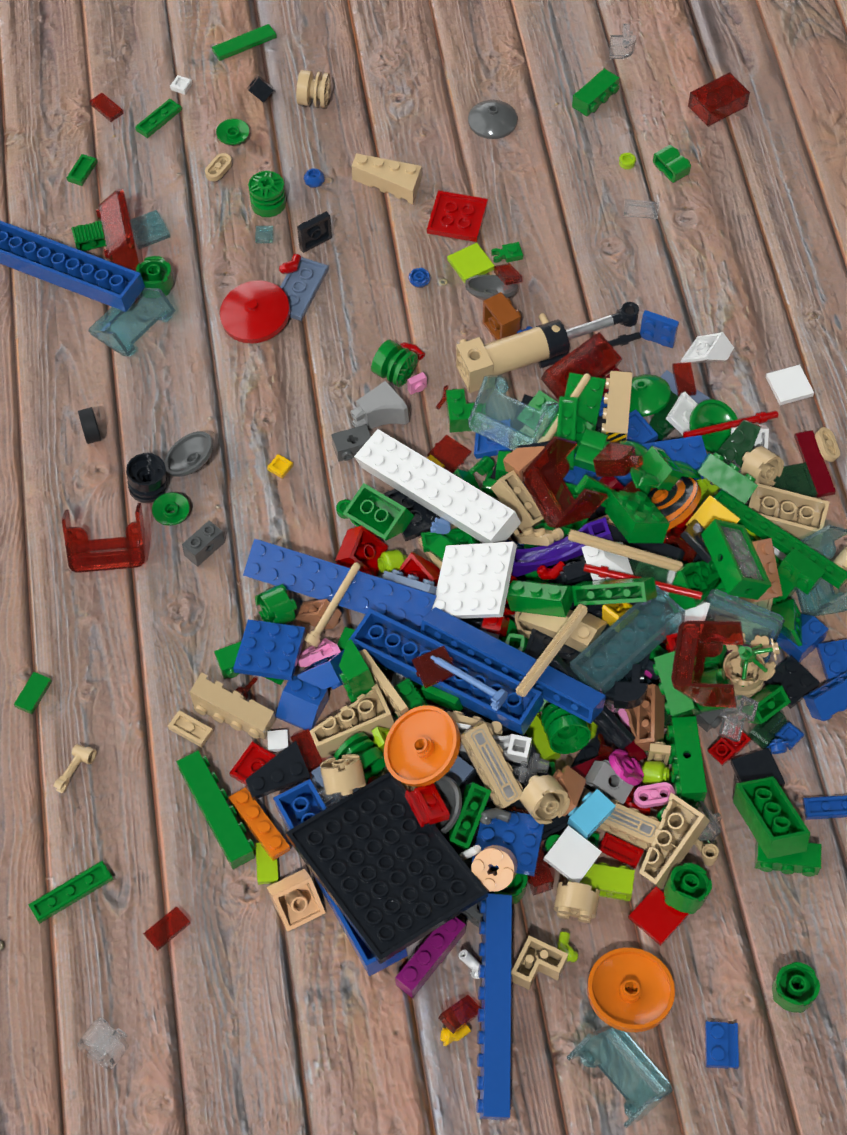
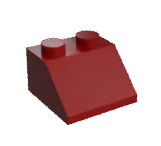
(361, 547)

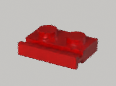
(427, 805)

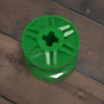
(267, 193)
(394, 363)
(564, 730)
(370, 756)

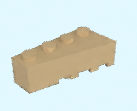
(388, 175)
(231, 708)
(361, 716)
(672, 840)

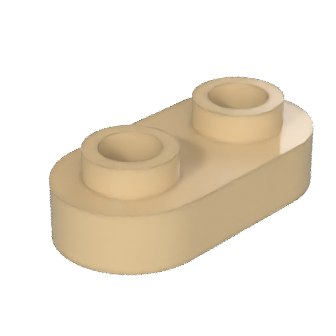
(218, 167)
(827, 444)

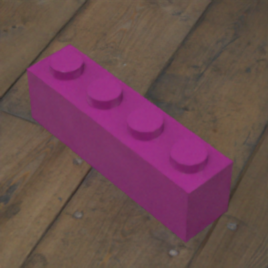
(429, 956)

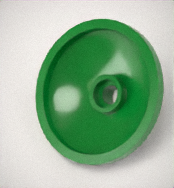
(649, 394)
(711, 413)

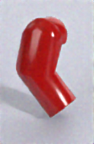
(291, 266)

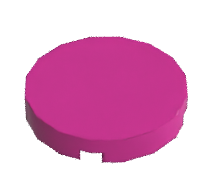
(626, 768)

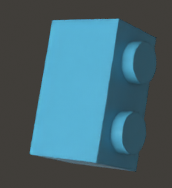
(590, 814)

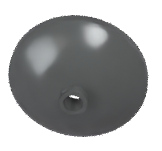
(492, 119)
(487, 286)
(189, 454)
(452, 799)

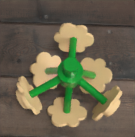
(747, 655)

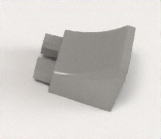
(380, 408)

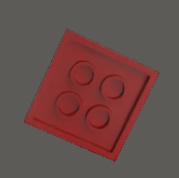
(457, 216)

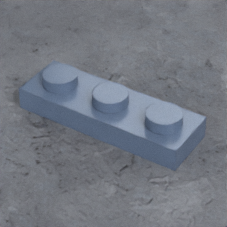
(411, 581)

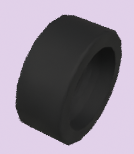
(89, 425)

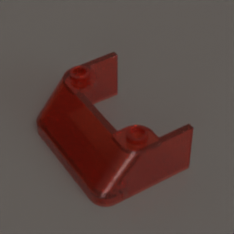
(118, 230)
(549, 490)
(108, 553)
(695, 643)

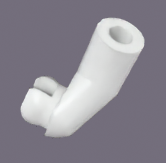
(471, 962)

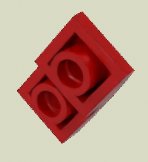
(726, 749)

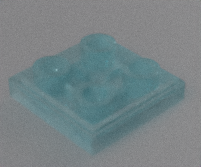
(148, 229)

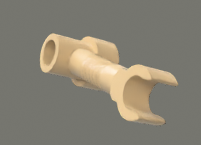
(81, 754)
(707, 850)

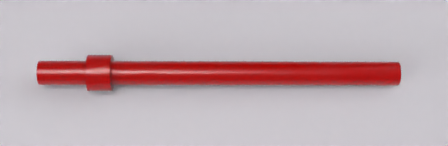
(759, 418)
(605, 572)

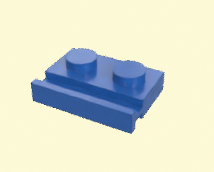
(721, 1045)

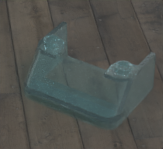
(822, 598)
(753, 618)
(626, 1068)

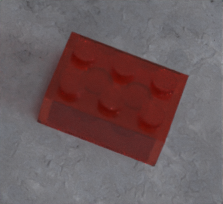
(718, 99)

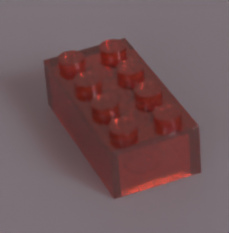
(591, 357)

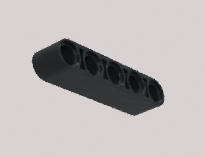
(657, 548)

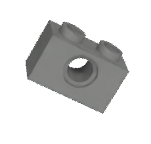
(599, 777)

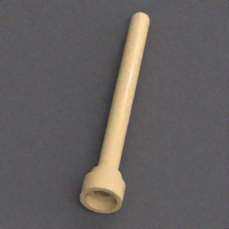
(576, 393)
(314, 636)

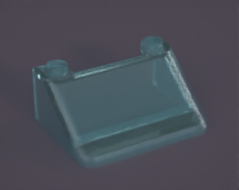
(122, 328)
(507, 419)

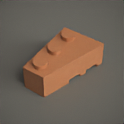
(767, 557)
(648, 719)

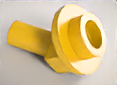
(448, 1037)

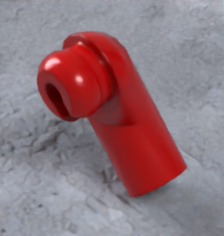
(412, 347)
(550, 573)
(629, 804)

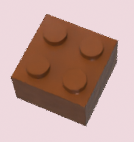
(500, 316)

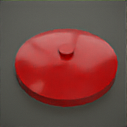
(255, 311)

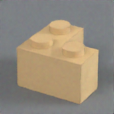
(537, 957)

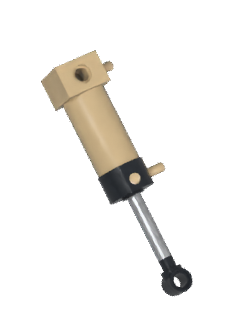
(528, 347)

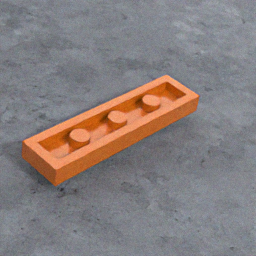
(259, 824)

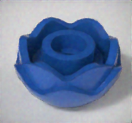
(314, 177)
(419, 277)

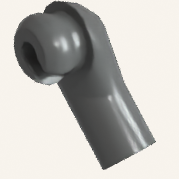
(495, 813)

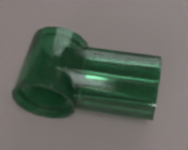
(764, 733)

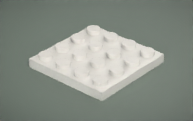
(475, 579)

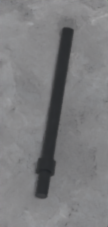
(621, 340)

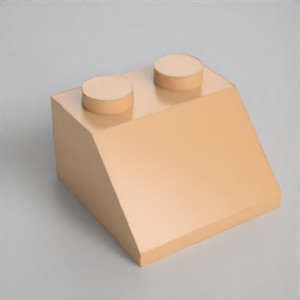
(296, 900)

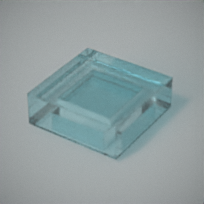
(264, 234)

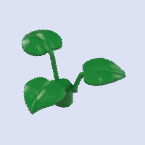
(645, 480)

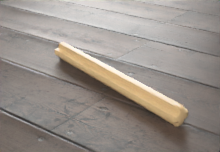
(624, 550)
(551, 650)

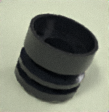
(146, 477)

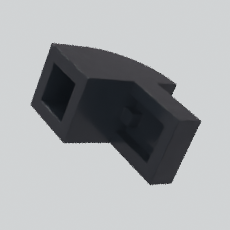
(631, 694)

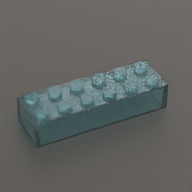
(627, 641)

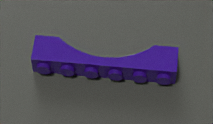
(530, 559)

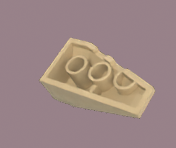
(584, 634)

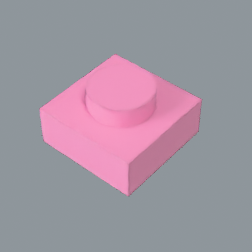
(417, 383)

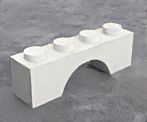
(514, 747)

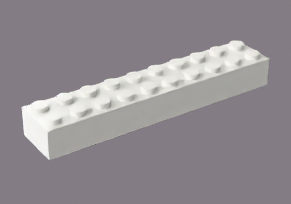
(437, 489)

